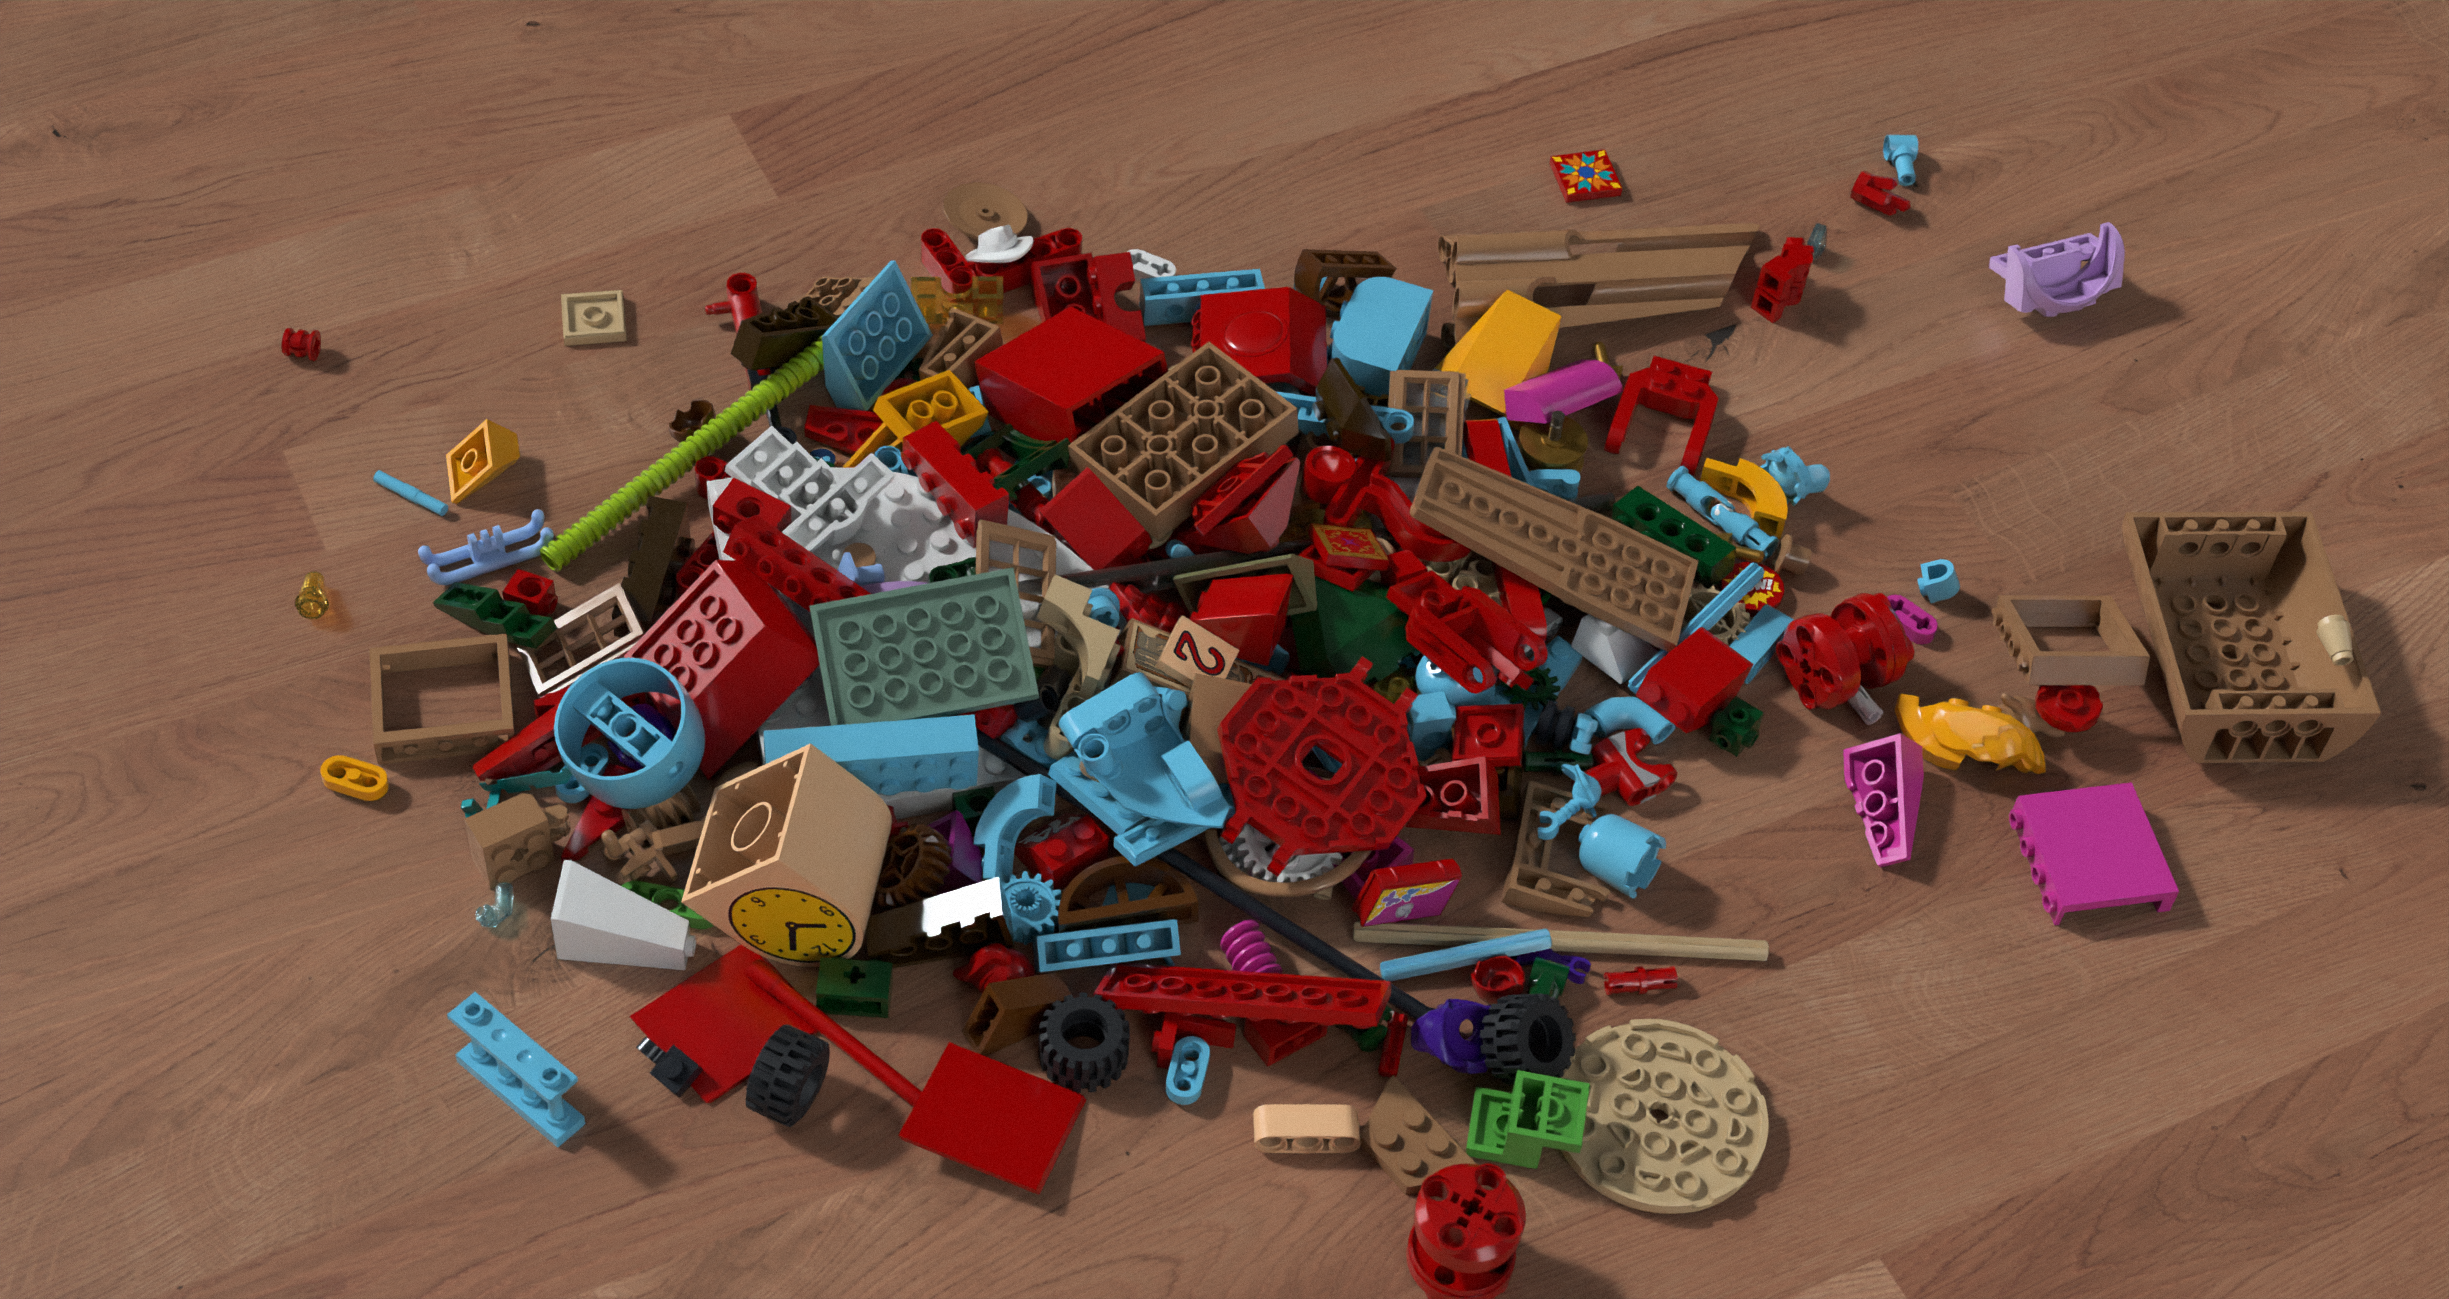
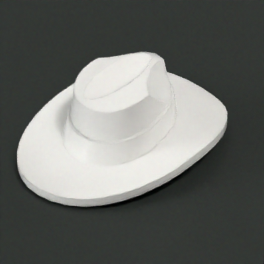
(1000, 246)

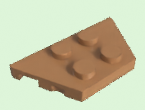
(1408, 1139)

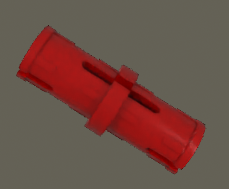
(1640, 980)

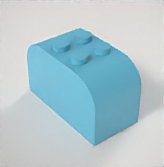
(1380, 331)

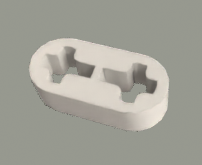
(1150, 266)

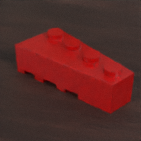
(954, 480)
(1459, 797)

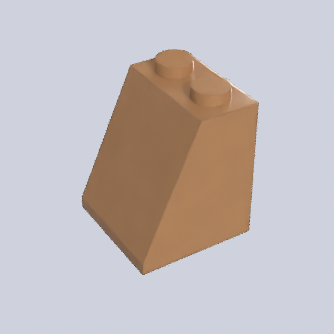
(1208, 705)

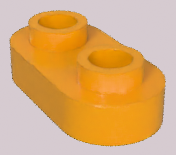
(357, 777)

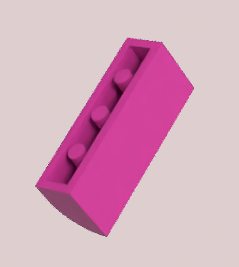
(1561, 390)

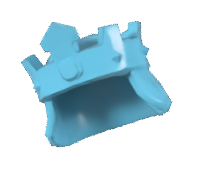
(1793, 475)

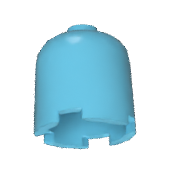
(1433, 679)
(1620, 853)

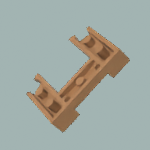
(1528, 880)

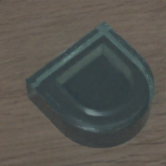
(1818, 240)

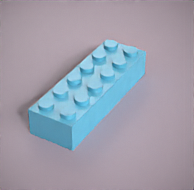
(892, 754)

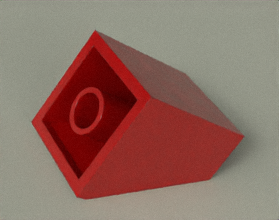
(1095, 523)
(1247, 613)
(1694, 680)

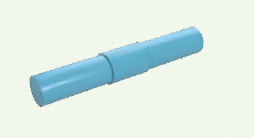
(410, 493)

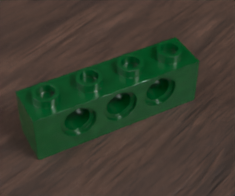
(1670, 527)

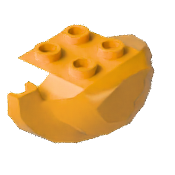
(1954, 729)

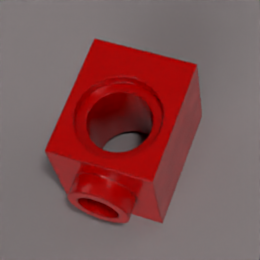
(533, 591)

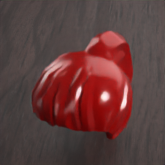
(994, 964)

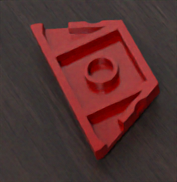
(1234, 486)

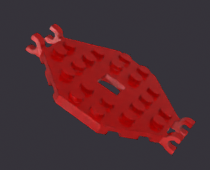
(1273, 792)

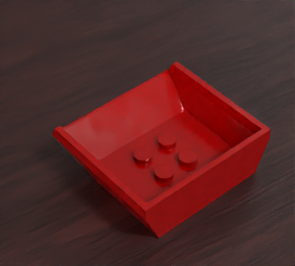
(734, 654)

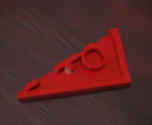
(594, 821)

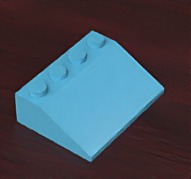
(873, 341)

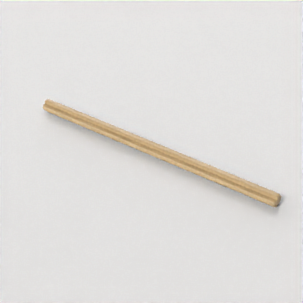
(1569, 941)

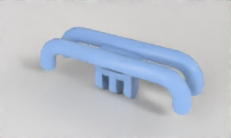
(488, 552)

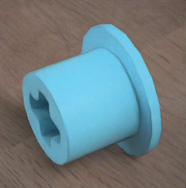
(1105, 606)

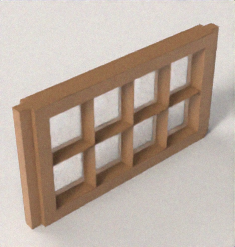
(1034, 567)

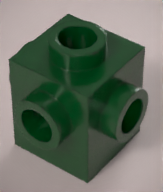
(1736, 726)

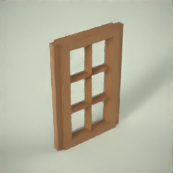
(573, 620)

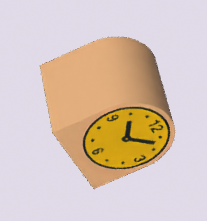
(791, 859)

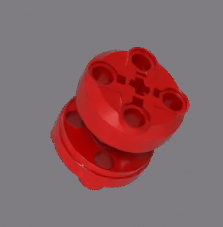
(1840, 652)
(1465, 1232)

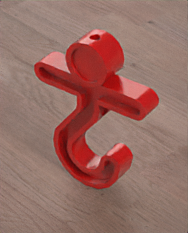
(1353, 486)

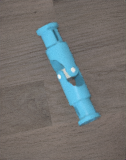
(1743, 528)

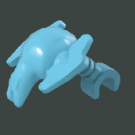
(1585, 795)

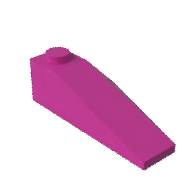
(1887, 791)

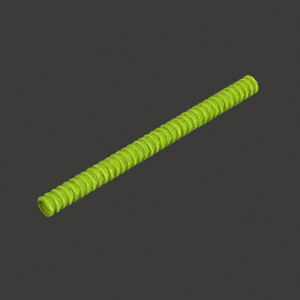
(684, 457)

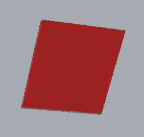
(718, 1021)
(993, 1118)

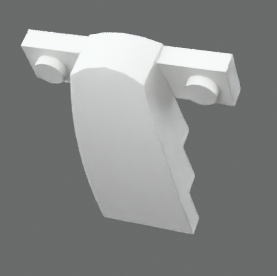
(820, 501)

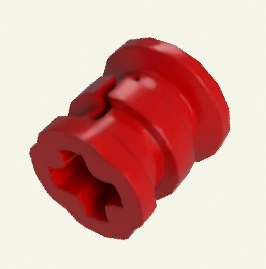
(301, 343)

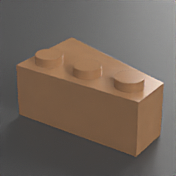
(959, 345)

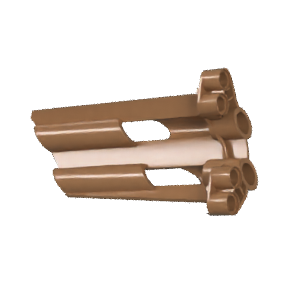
(1645, 277)

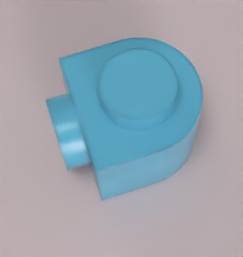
(1938, 580)

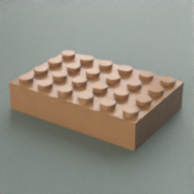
(1183, 437)

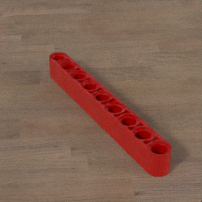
(1517, 596)

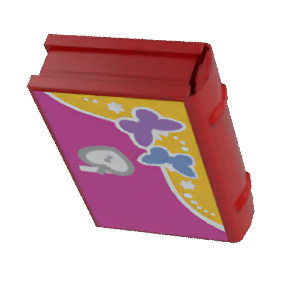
(1407, 892)

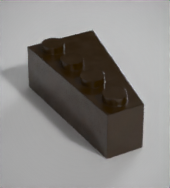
(778, 337)
(942, 926)

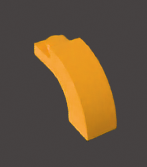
(1751, 487)

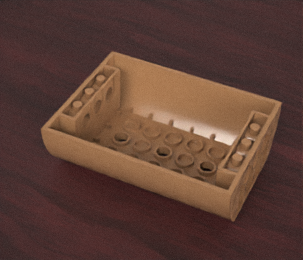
(2272, 589)

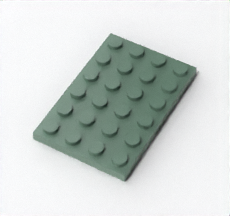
(925, 650)

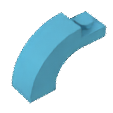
(1005, 819)

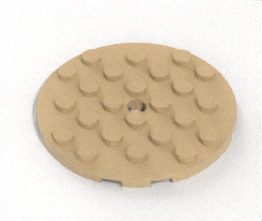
(1712, 1107)

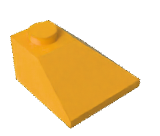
(480, 459)

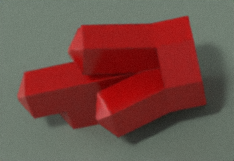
(1877, 194)

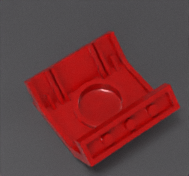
(1268, 333)

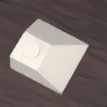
(1611, 648)

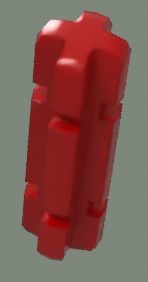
(1393, 1045)

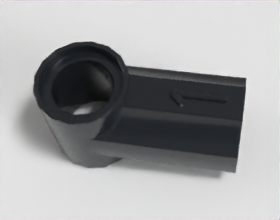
(1051, 686)

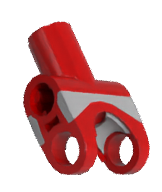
(1624, 772)

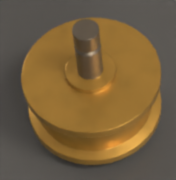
(1553, 444)

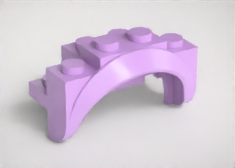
(2052, 276)

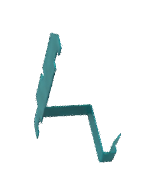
(513, 785)

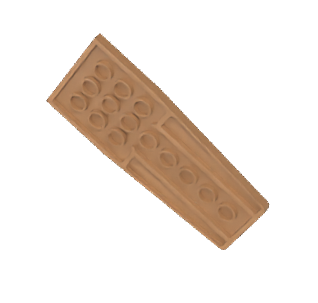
(1559, 547)

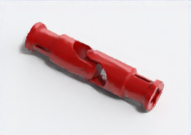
(1029, 497)

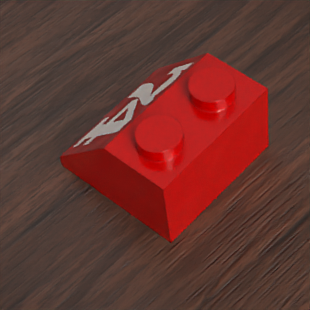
(1063, 848)

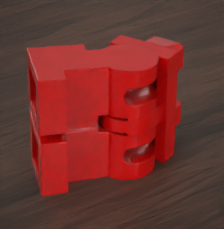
(1783, 279)

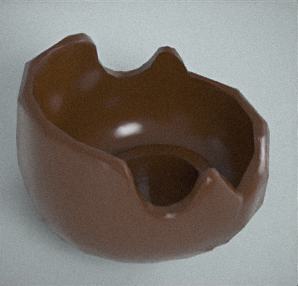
(688, 422)

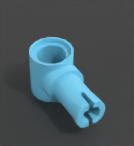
(1902, 152)

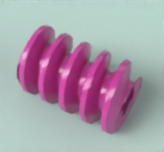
(1247, 949)

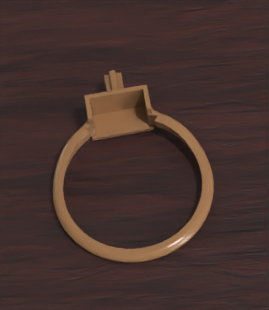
(1279, 889)

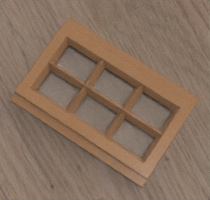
(1438, 413)

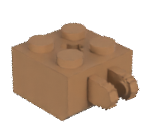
(515, 837)

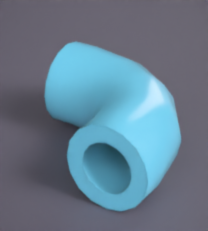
(1629, 713)

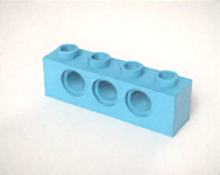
(1179, 297)
(1106, 945)

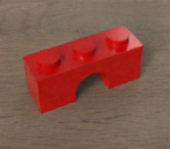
(1109, 276)

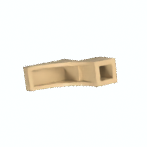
(1093, 642)

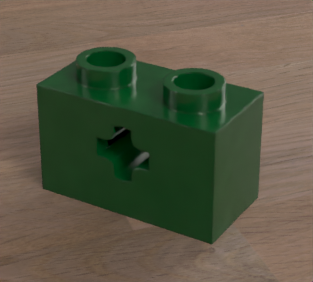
(854, 987)

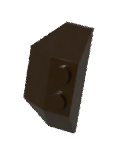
(1349, 415)

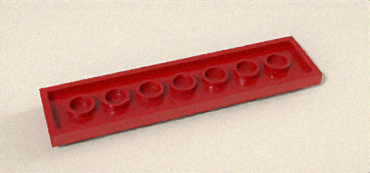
(1245, 994)

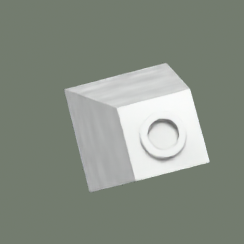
(614, 925)

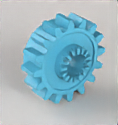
(1032, 906)

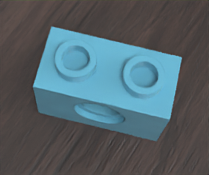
(1430, 723)

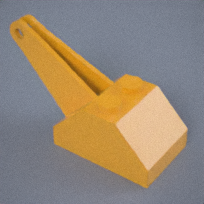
(914, 406)

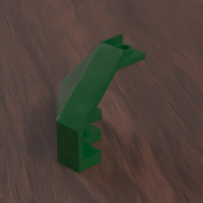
(1351, 627)

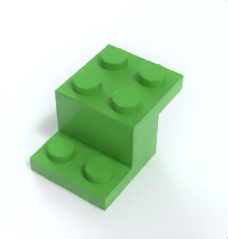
(1534, 1116)

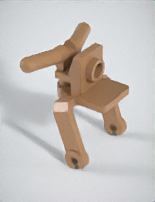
(662, 842)

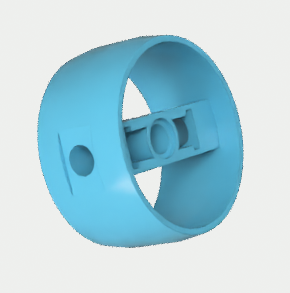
(596, 701)

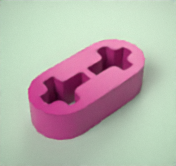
(1913, 619)

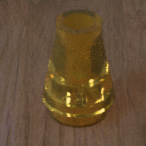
(312, 597)

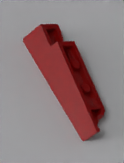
(530, 749)

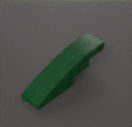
(491, 614)

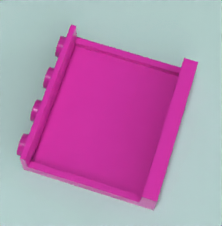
(2092, 850)

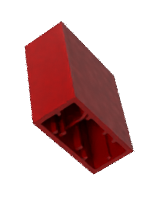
(1066, 375)

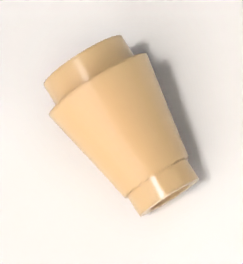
(2336, 639)

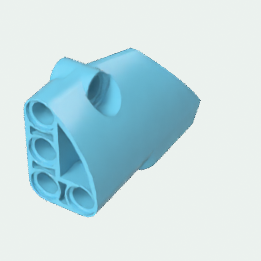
(1143, 756)

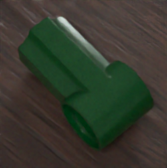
(1548, 978)

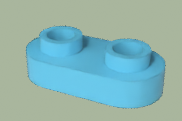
(589, 754)
(1186, 1072)

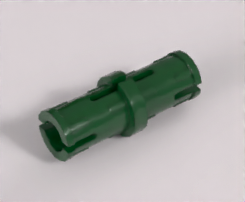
(1553, 760)

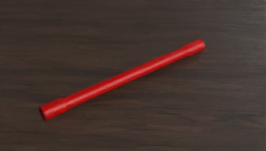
(775, 985)

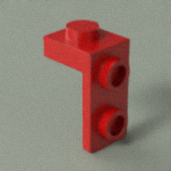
(1175, 1027)

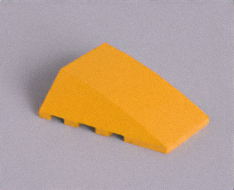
(1504, 350)

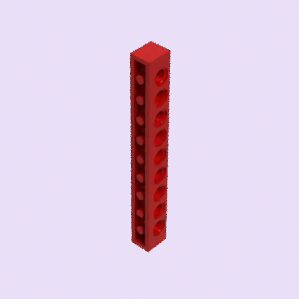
(812, 582)

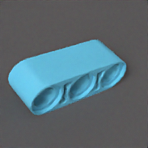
(1761, 638)

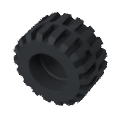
(1086, 1018)
(1527, 1036)
(787, 1075)

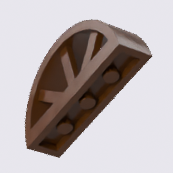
(1352, 265)
(1179, 905)

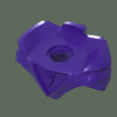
(1440, 1036)

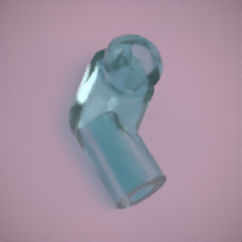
(493, 915)

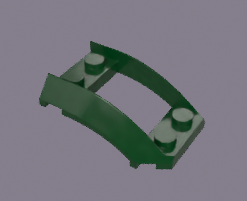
(1033, 456)

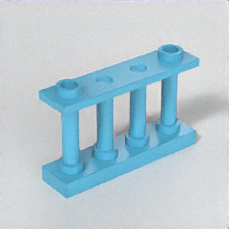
(516, 1069)

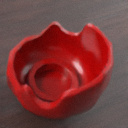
(1498, 978)

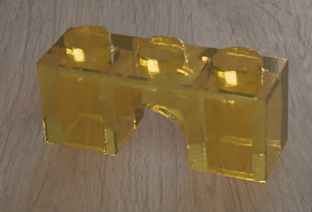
(981, 300)

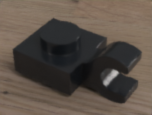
(672, 1068)

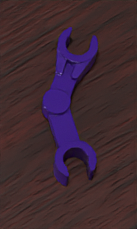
(1548, 954)

